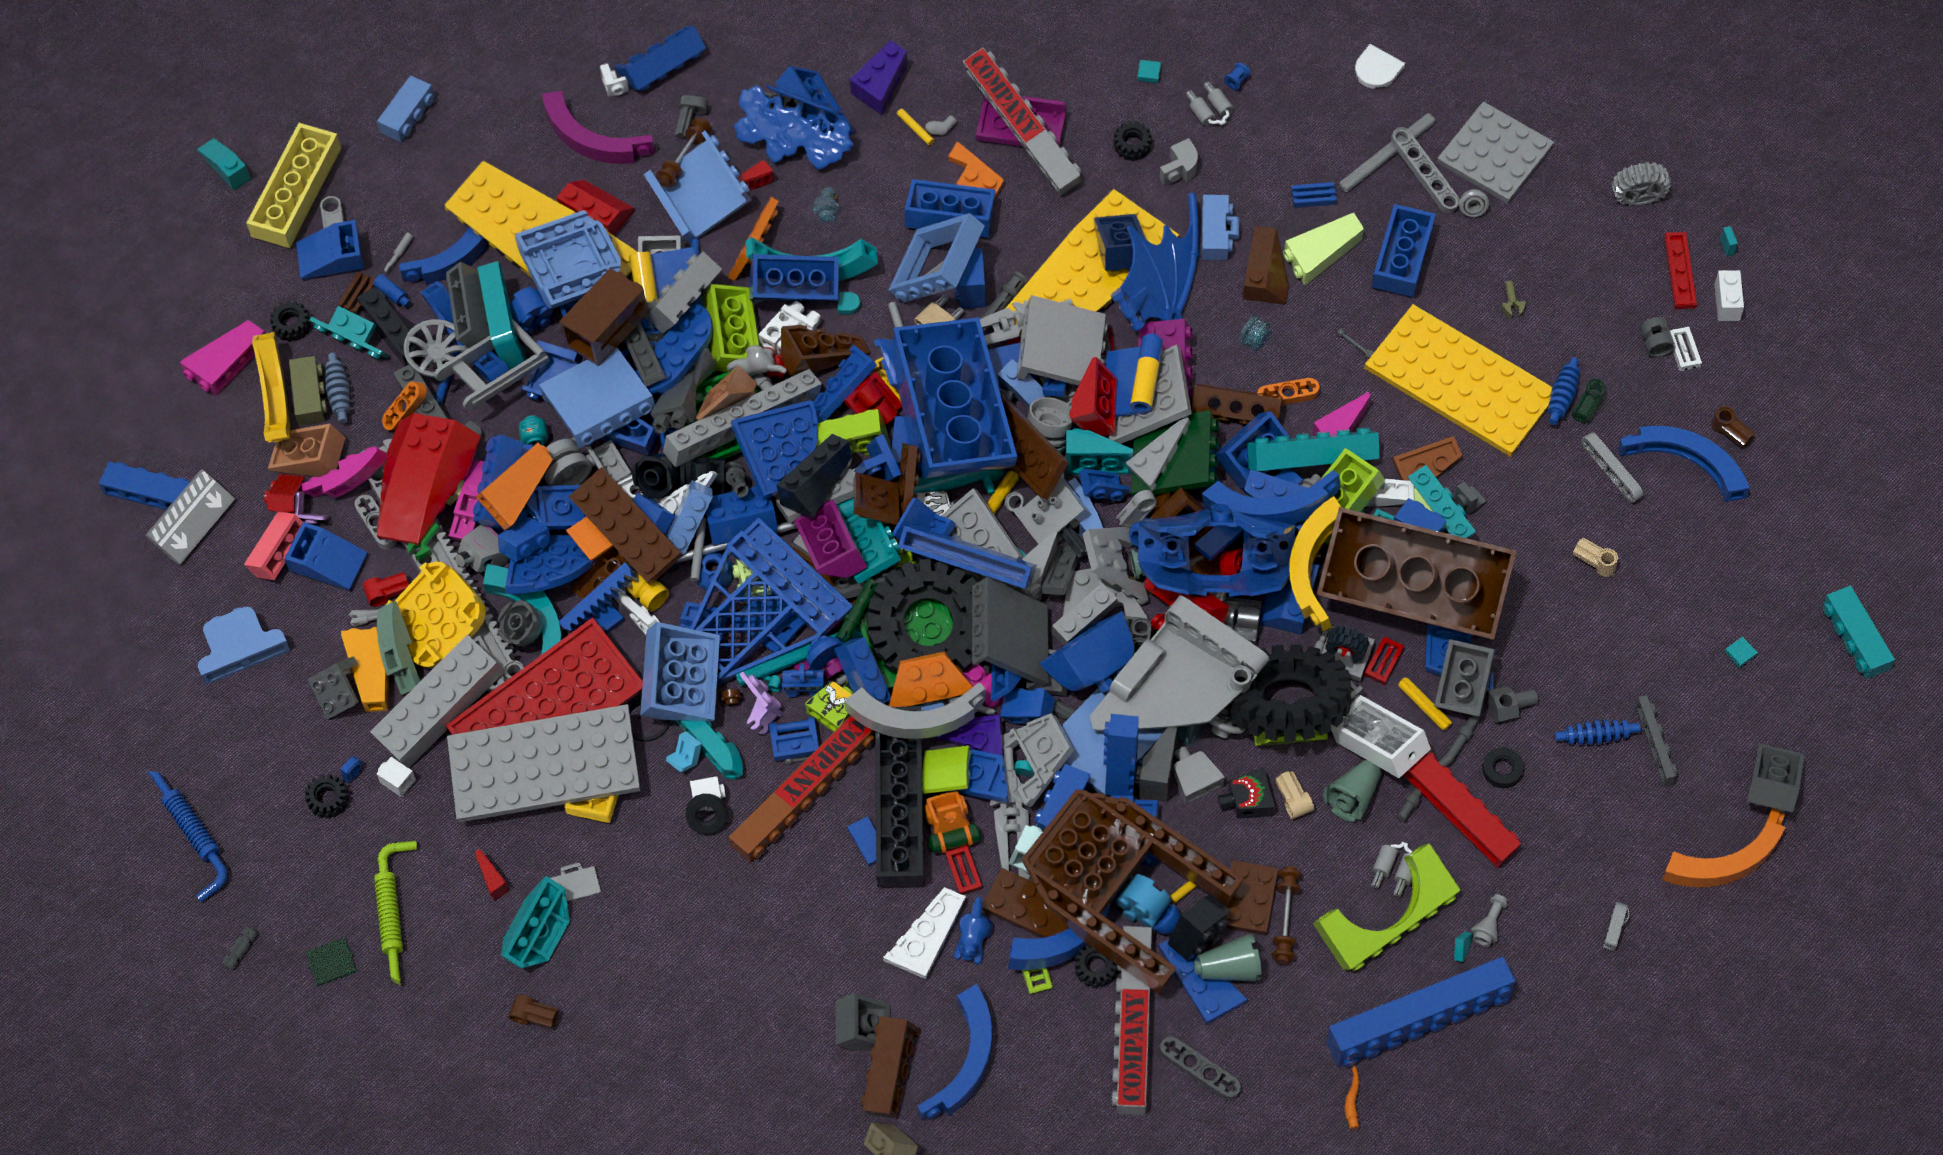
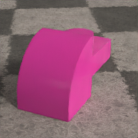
(977, 674)

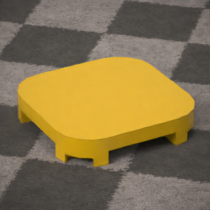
(438, 612)

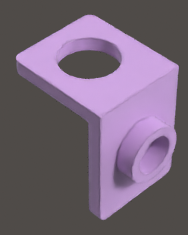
(299, 508)

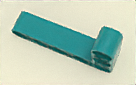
(499, 315)

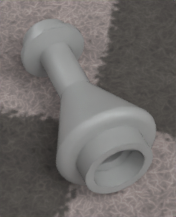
(1486, 930)

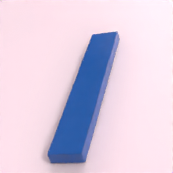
(1222, 536)

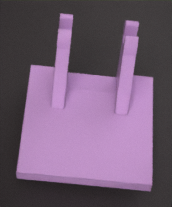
(765, 707)

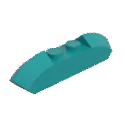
(714, 747)

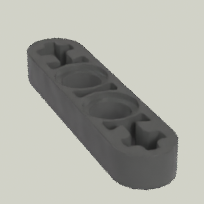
(1202, 1065)

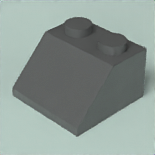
(857, 1021)

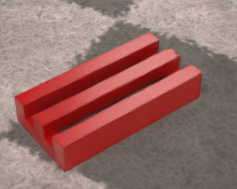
(1376, 676)
(969, 888)

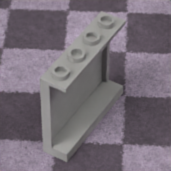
(1059, 340)

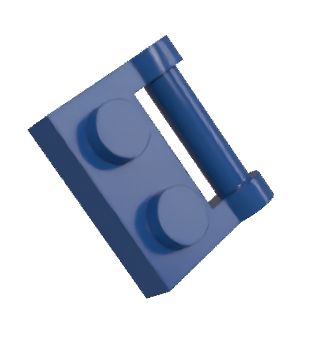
(794, 744)

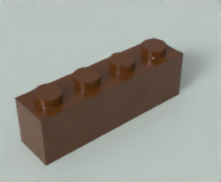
(889, 1066)

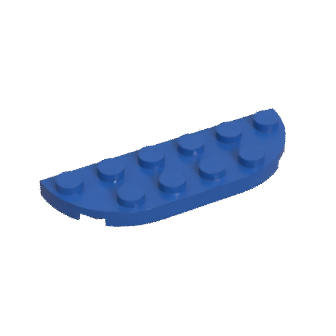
(682, 346)

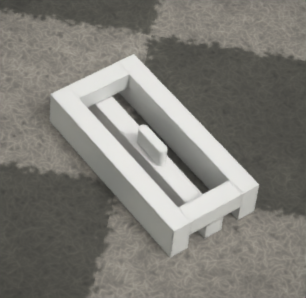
(1688, 363)

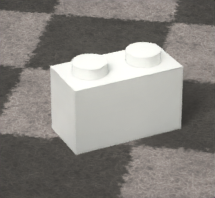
(1729, 295)

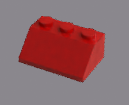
(597, 203)

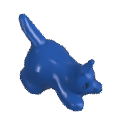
(973, 929)

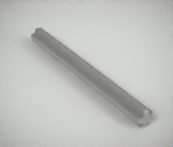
(1384, 154)

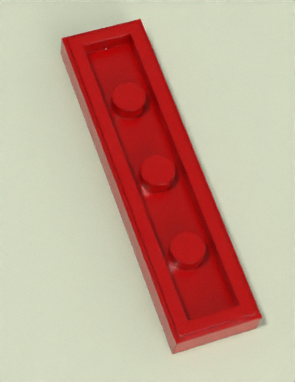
(1680, 270)

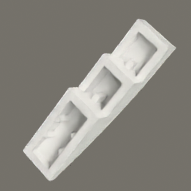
(1392, 493)

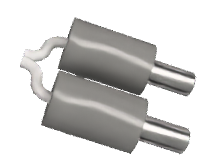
(1218, 101)
(1384, 865)

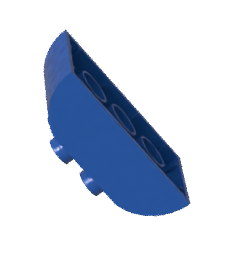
(951, 398)

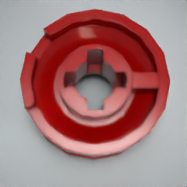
(1231, 561)

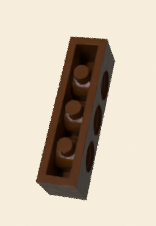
(1204, 392)

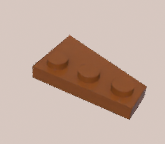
(1436, 456)

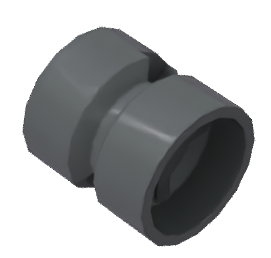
(1657, 337)

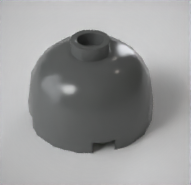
(520, 623)

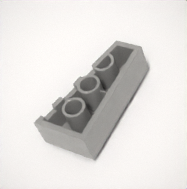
(682, 292)

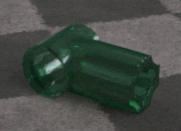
(1589, 402)

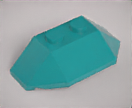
(537, 925)

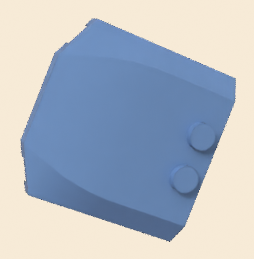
(567, 257)

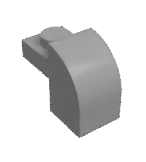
(1183, 164)

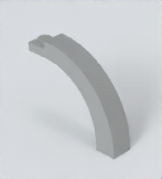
(914, 723)

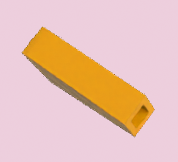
(370, 671)

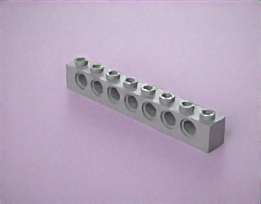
(716, 428)

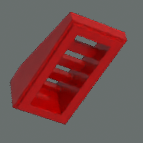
(758, 175)
(494, 881)

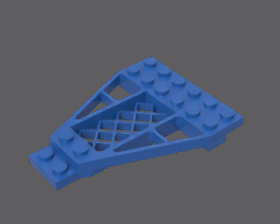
(788, 578)

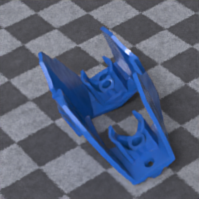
(1262, 569)

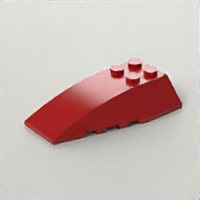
(421, 474)

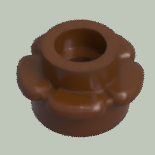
(731, 697)

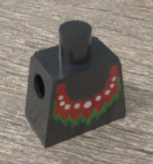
(1249, 796)

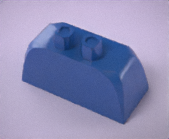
(1092, 655)

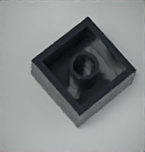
(1199, 927)

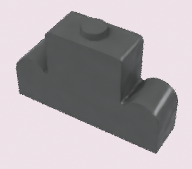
(467, 305)

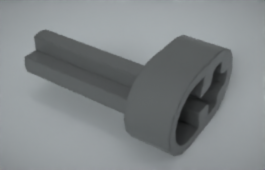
(689, 105)

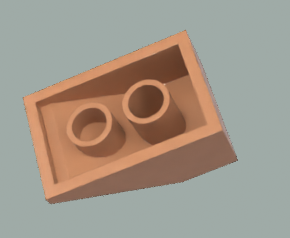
(730, 390)
(308, 451)

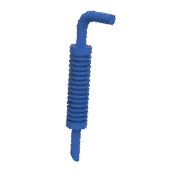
(194, 832)

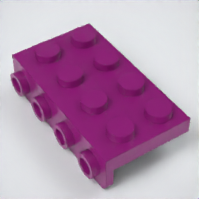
(993, 128)
(1173, 333)

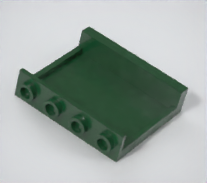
(1193, 461)

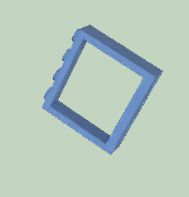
(963, 232)

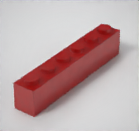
(1462, 809)

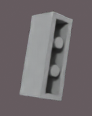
(1084, 614)

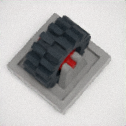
(1350, 648)

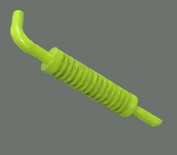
(388, 907)

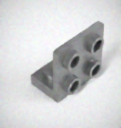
(334, 689)

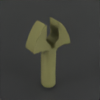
(1512, 301)

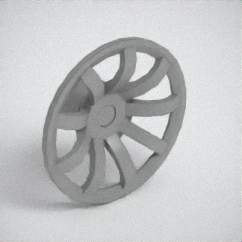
(435, 351)

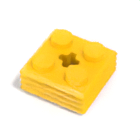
(596, 809)

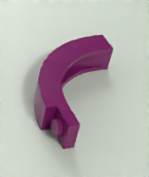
(589, 143)

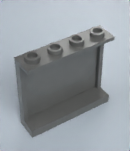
(1009, 631)

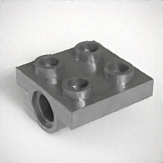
(1243, 617)

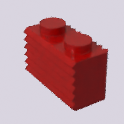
(283, 493)

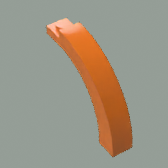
(1723, 870)

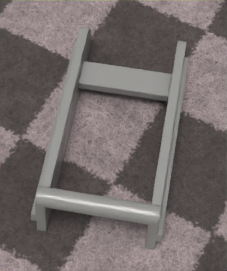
(482, 391)

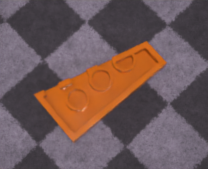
(761, 227)

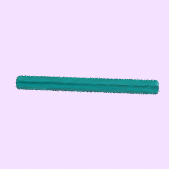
(784, 661)

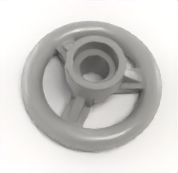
(1223, 724)

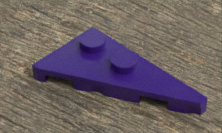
(980, 734)

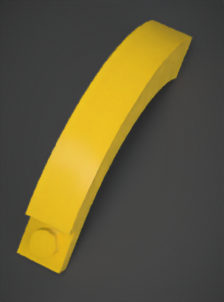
(273, 387)
(1305, 548)

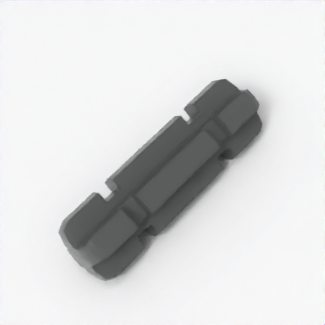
(239, 948)

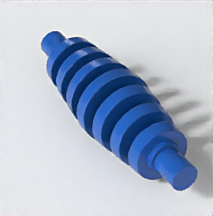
(1563, 391)
(1597, 732)

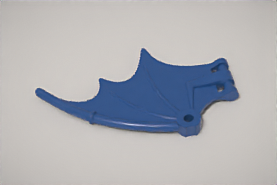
(1160, 274)

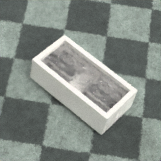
(1381, 737)

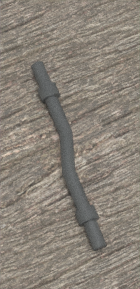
(1463, 735)

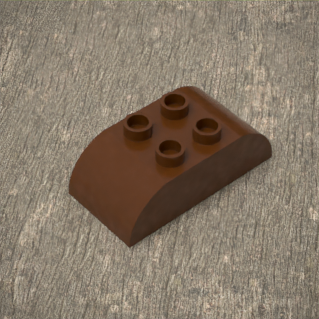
(1416, 573)

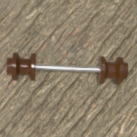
(671, 169)
(1284, 943)

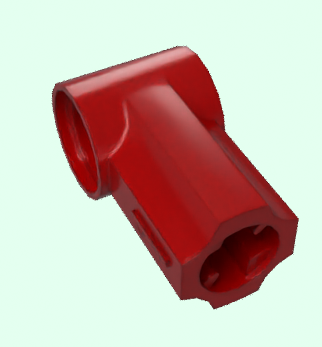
(379, 590)

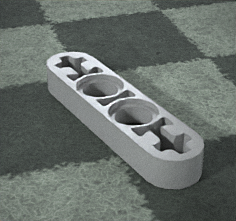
(1612, 467)

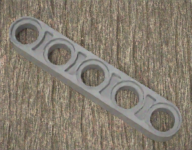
(1425, 179)

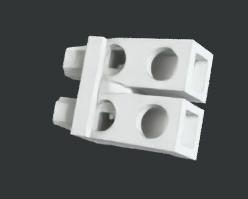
(788, 316)

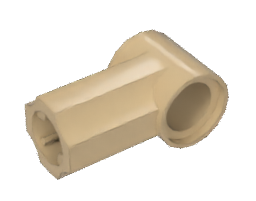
(1596, 556)
(1296, 800)

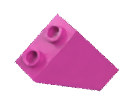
(221, 359)

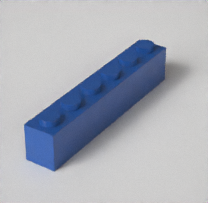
(967, 556)

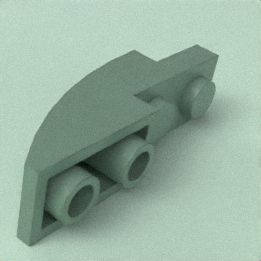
(393, 643)

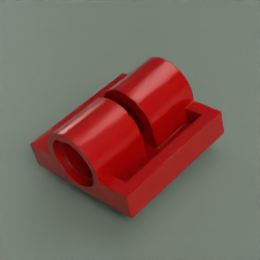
(873, 395)

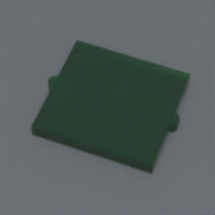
(330, 961)

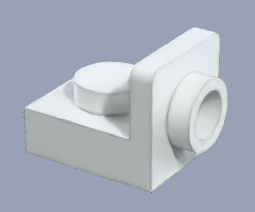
(613, 85)

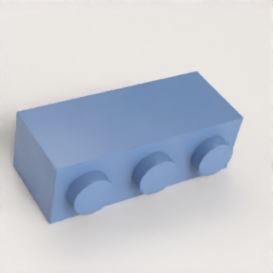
(406, 109)
(689, 515)

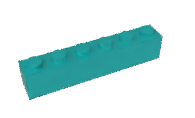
(1311, 450)

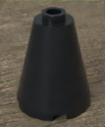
(655, 475)

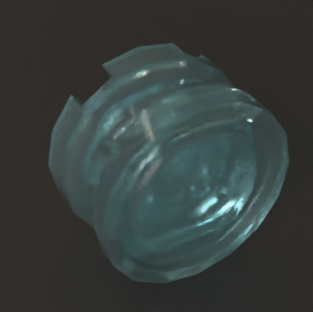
(1254, 332)

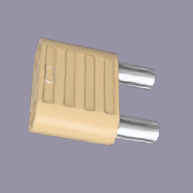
(934, 313)

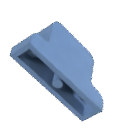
(238, 644)

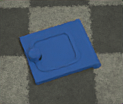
(772, 606)

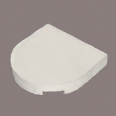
(1377, 68)

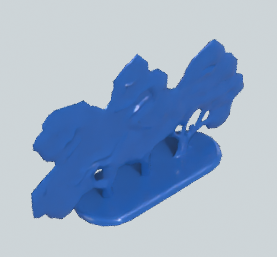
(787, 129)

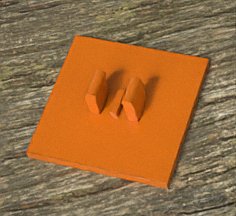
(589, 538)

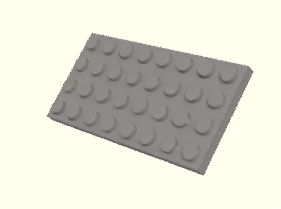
(543, 763)

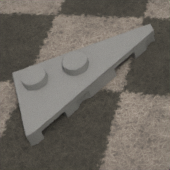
(1156, 455)

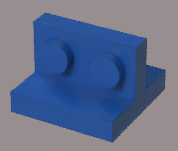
(880, 461)

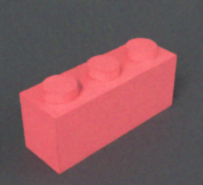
(269, 553)

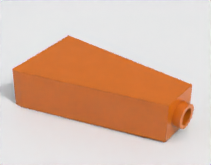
(513, 488)

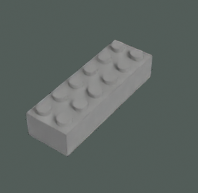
(437, 701)

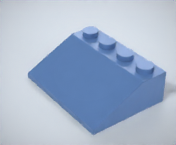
(679, 673)

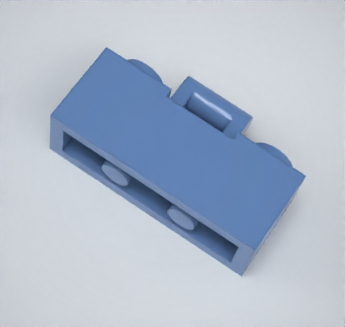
(1215, 216)

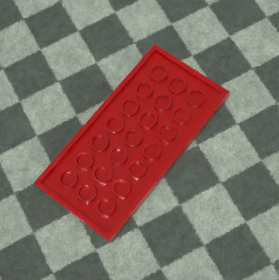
(569, 678)

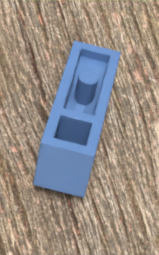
(1024, 390)

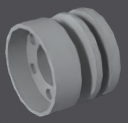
(1051, 420)

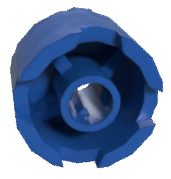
(530, 310)

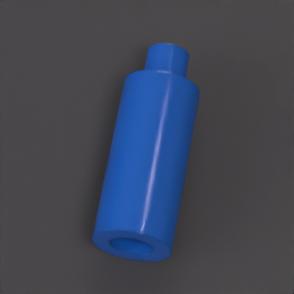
(392, 291)

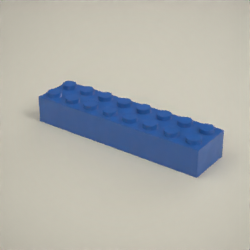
(1420, 1012)

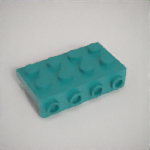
(874, 545)

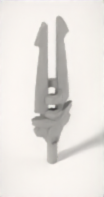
(1006, 318)
(1013, 807)

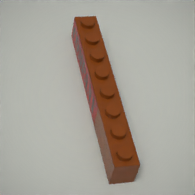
(801, 788)

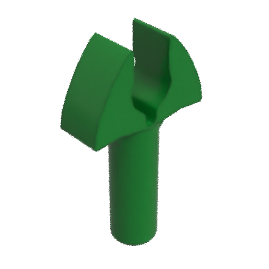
(424, 551)

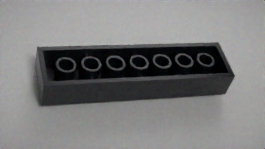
(899, 810)

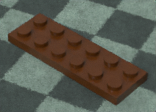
(1037, 458)
(625, 526)

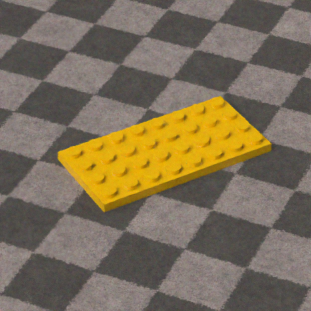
(1461, 380)

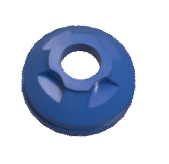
(707, 576)
(822, 651)

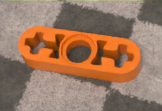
(1293, 385)
(413, 395)

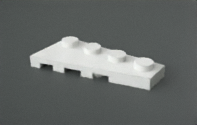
(925, 938)

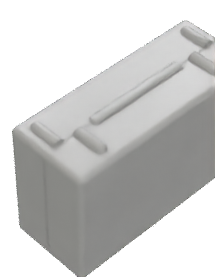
(578, 883)

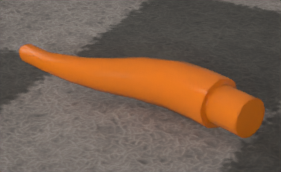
(1350, 1107)

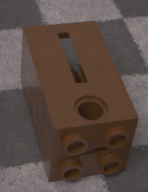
(604, 316)

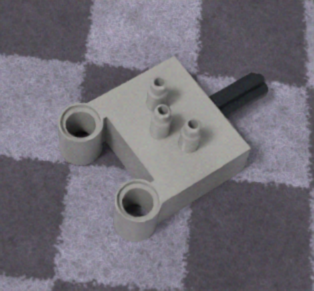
(1059, 513)

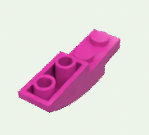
(351, 474)
(463, 510)

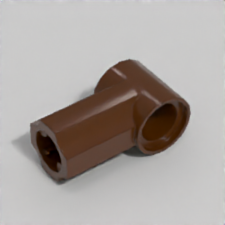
(1733, 427)
(527, 1010)

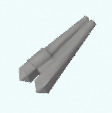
(362, 617)

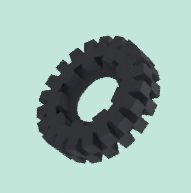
(904, 588)
(1326, 708)

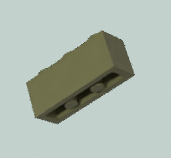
(308, 390)

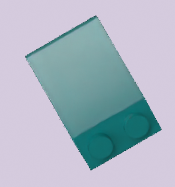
(1095, 452)

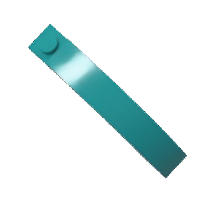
(852, 260)
(495, 583)

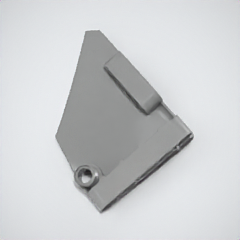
(1182, 672)

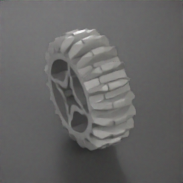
(1641, 184)

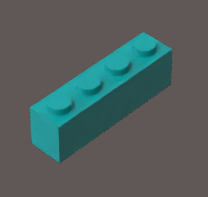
(1858, 632)

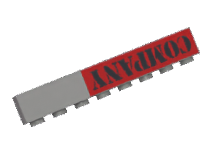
(1021, 121)
(1132, 1035)

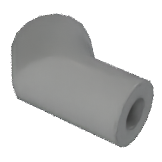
(940, 128)

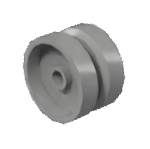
(568, 464)

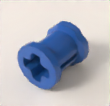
(1237, 76)

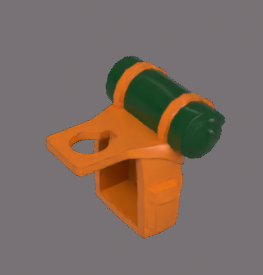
(950, 824)

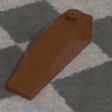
(1266, 271)
(816, 350)
(601, 570)

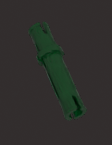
(853, 619)

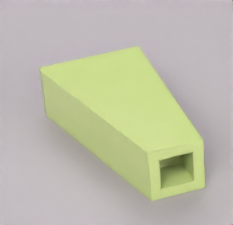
(1322, 246)

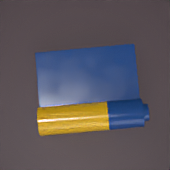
(657, 271)
(1136, 375)

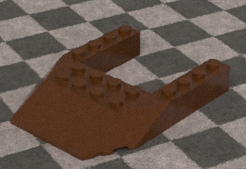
(1090, 857)

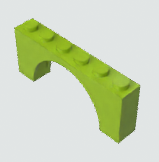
(1430, 889)

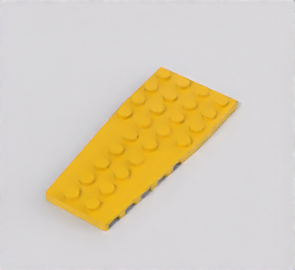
(503, 206)
(1076, 265)

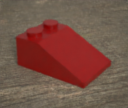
(1095, 400)

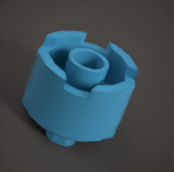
(1142, 901)

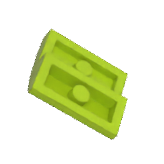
(946, 769)

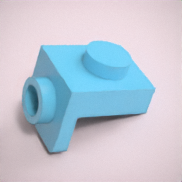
(686, 752)

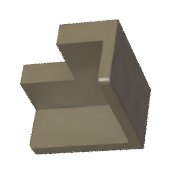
(889, 1140)

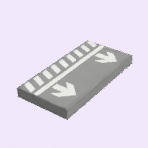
(190, 517)

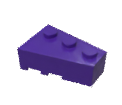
(879, 76)

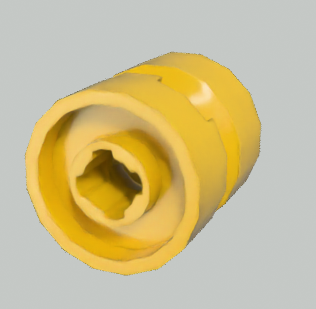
(650, 596)

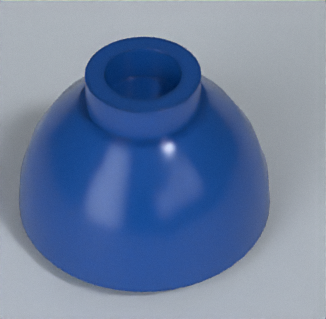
(1167, 920)

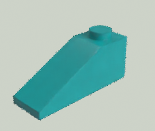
(225, 163)

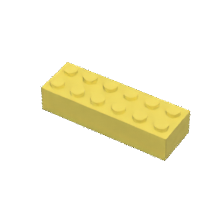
(294, 185)

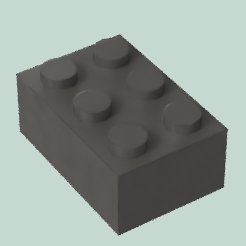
(1465, 677)
(1775, 778)

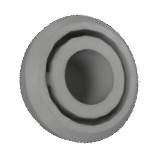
(1473, 203)

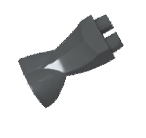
(678, 404)

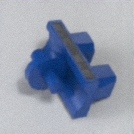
(802, 681)

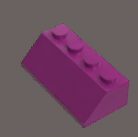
(830, 542)

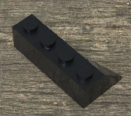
(390, 324)
(812, 479)

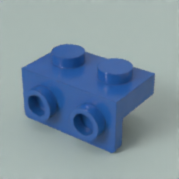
(1102, 485)

